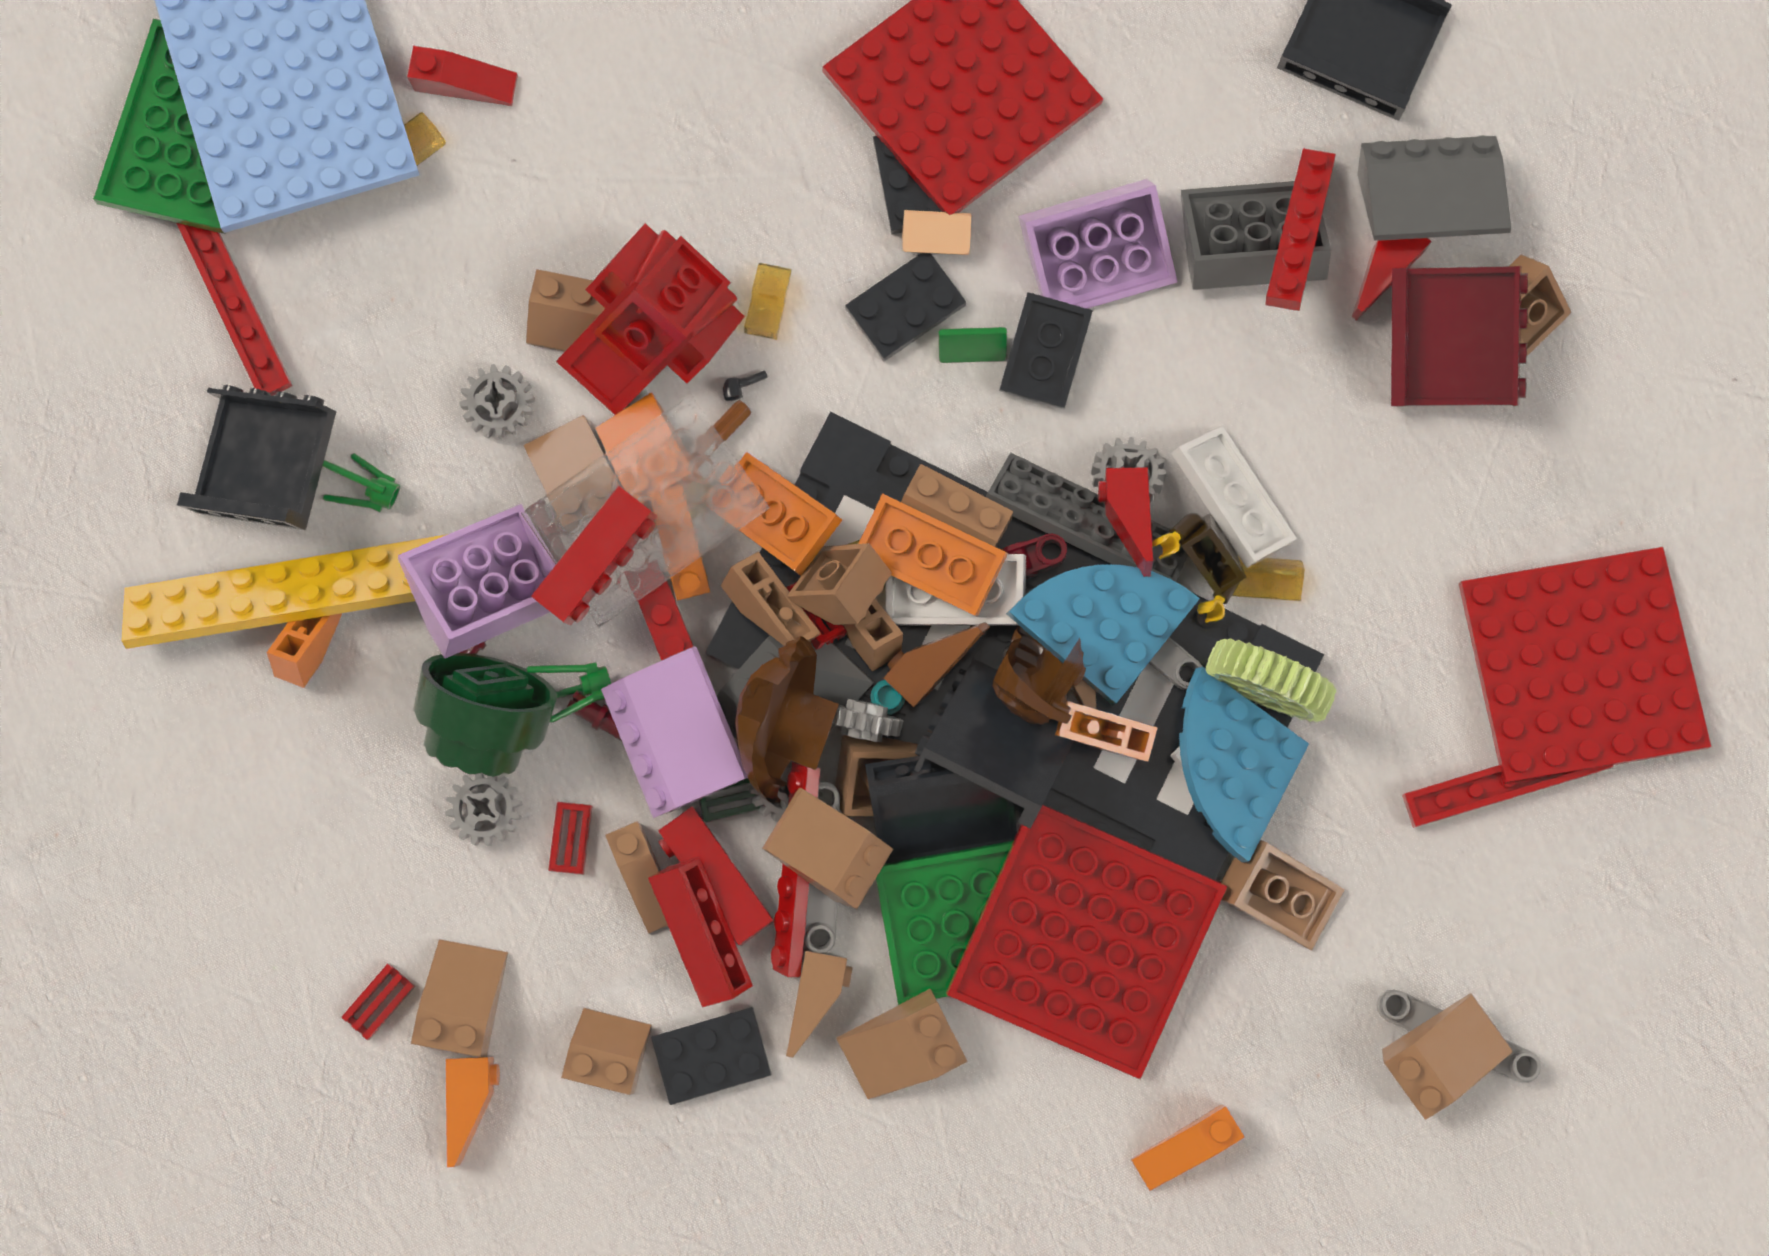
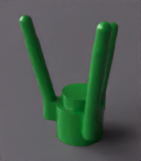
(381, 491)
(590, 684)

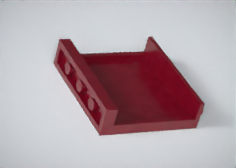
(1458, 336)

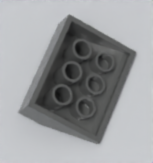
(1434, 188)
(1237, 234)

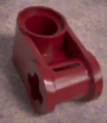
(1035, 561)

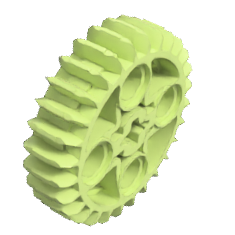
(1271, 680)

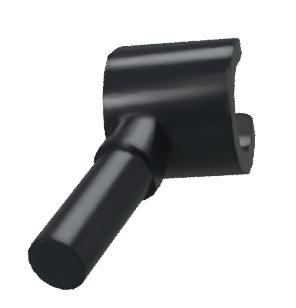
(732, 386)

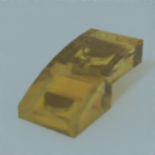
(767, 301)

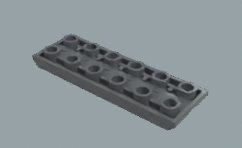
(1072, 513)

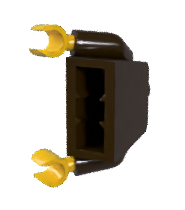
(1211, 555)

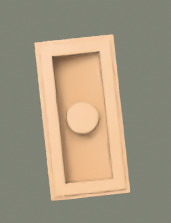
(936, 232)

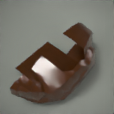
(1034, 680)
(782, 718)

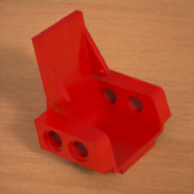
(659, 312)

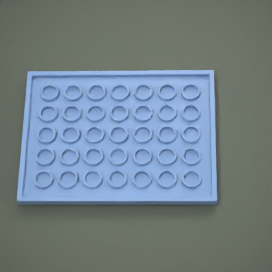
(285, 103)

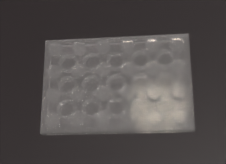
(680, 474)

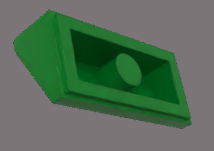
(972, 344)

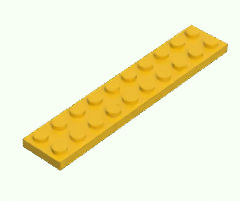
(266, 594)

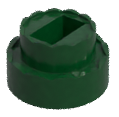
(481, 712)

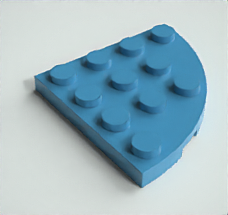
(1113, 613)
(1235, 762)

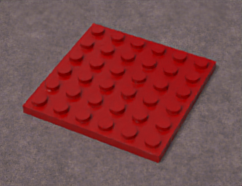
(962, 92)
(1584, 665)
(1086, 940)

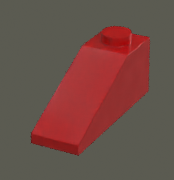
(460, 77)
(1378, 274)
(1128, 511)

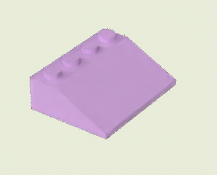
(1100, 246)
(478, 580)
(674, 732)

